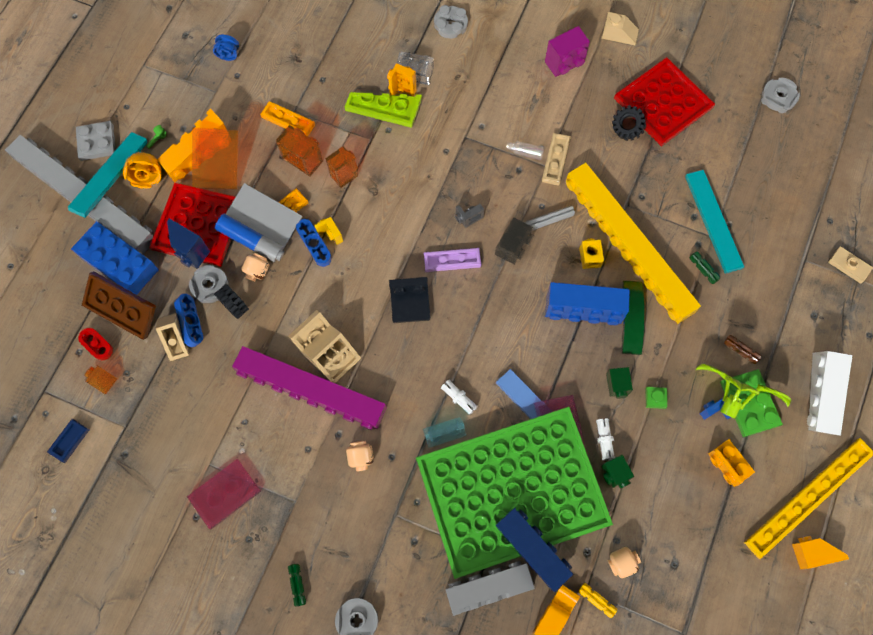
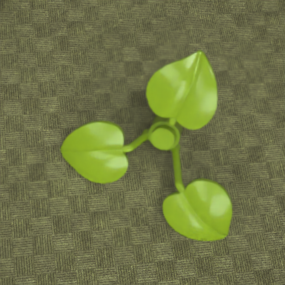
(733, 404)

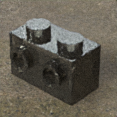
(514, 241)

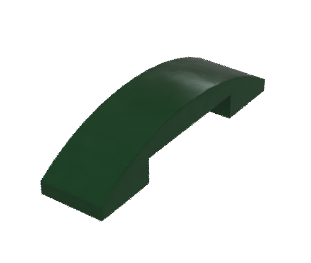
(634, 321)

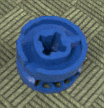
(225, 47)

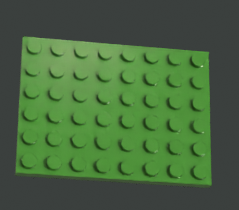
(522, 467)

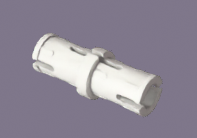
(459, 397)
(605, 439)

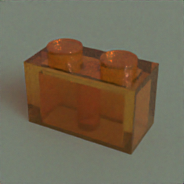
(342, 166)

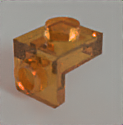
(99, 379)

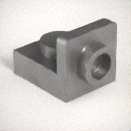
(471, 215)

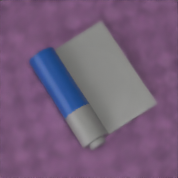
(259, 223)

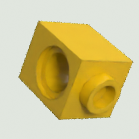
(591, 261)

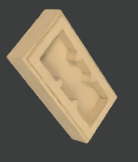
(850, 265)

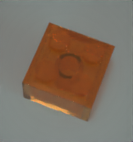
(299, 150)

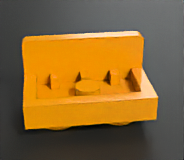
(402, 79)

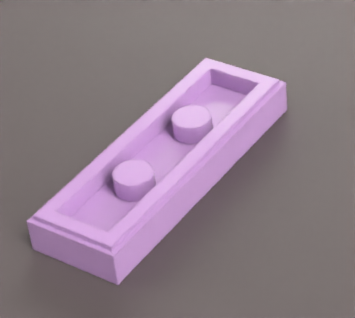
(452, 259)

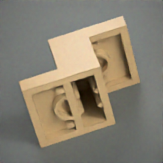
(324, 347)

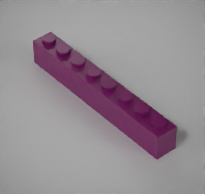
(310, 388)

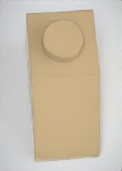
(620, 29)
(171, 337)

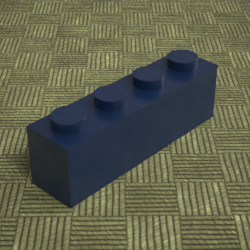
(534, 550)

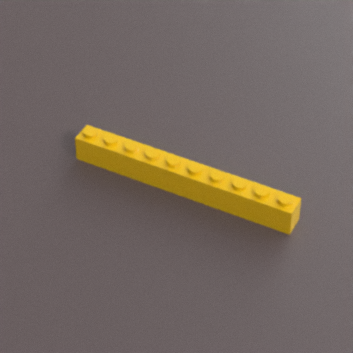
(632, 243)

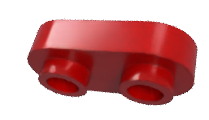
(96, 345)

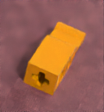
(557, 612)

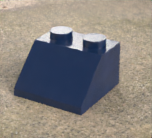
(187, 245)

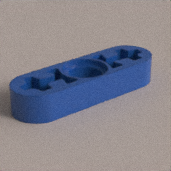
(313, 235)
(186, 328)

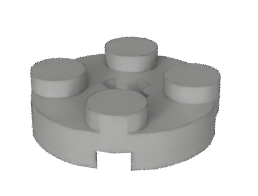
(450, 13)
(777, 103)
(200, 279)
(347, 612)

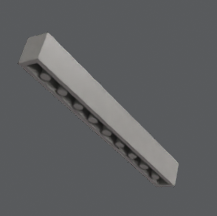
(69, 186)

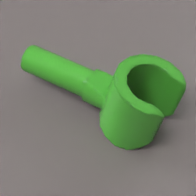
(160, 134)

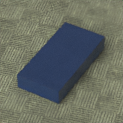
(68, 441)

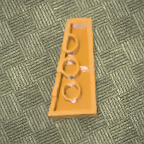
(178, 157)

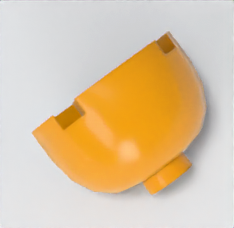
(142, 170)

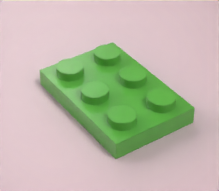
(760, 411)

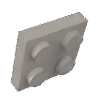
(95, 140)

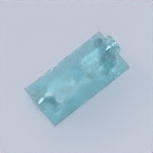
(444, 432)

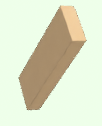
(556, 159)

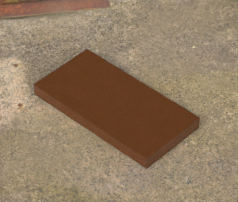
(118, 305)

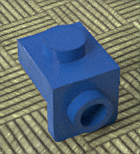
(711, 408)

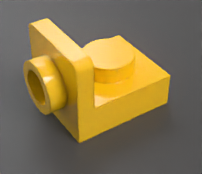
(328, 226)

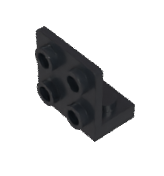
(409, 300)

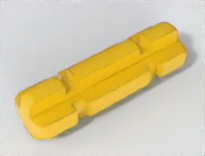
(597, 600)

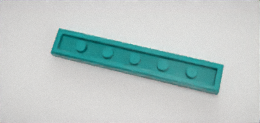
(106, 176)
(714, 221)

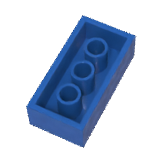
(115, 258)
(587, 303)

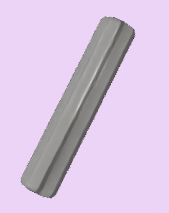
(551, 217)

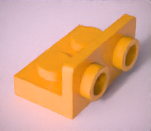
(731, 463)

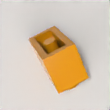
(816, 552)

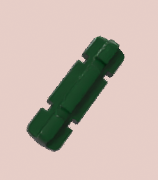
(705, 268)
(296, 585)

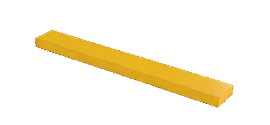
(809, 498)

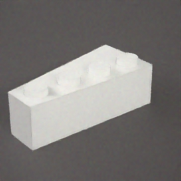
(828, 391)

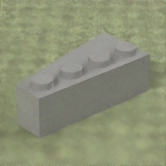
(489, 588)

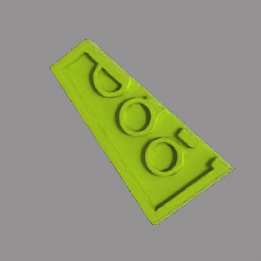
(393, 109)

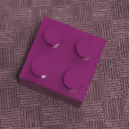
(567, 51)

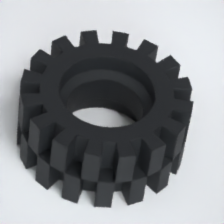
(629, 112)
(231, 301)

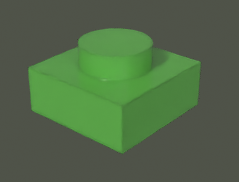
(656, 397)

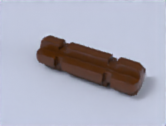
(742, 349)

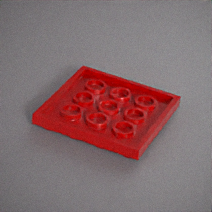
(666, 100)
(199, 213)

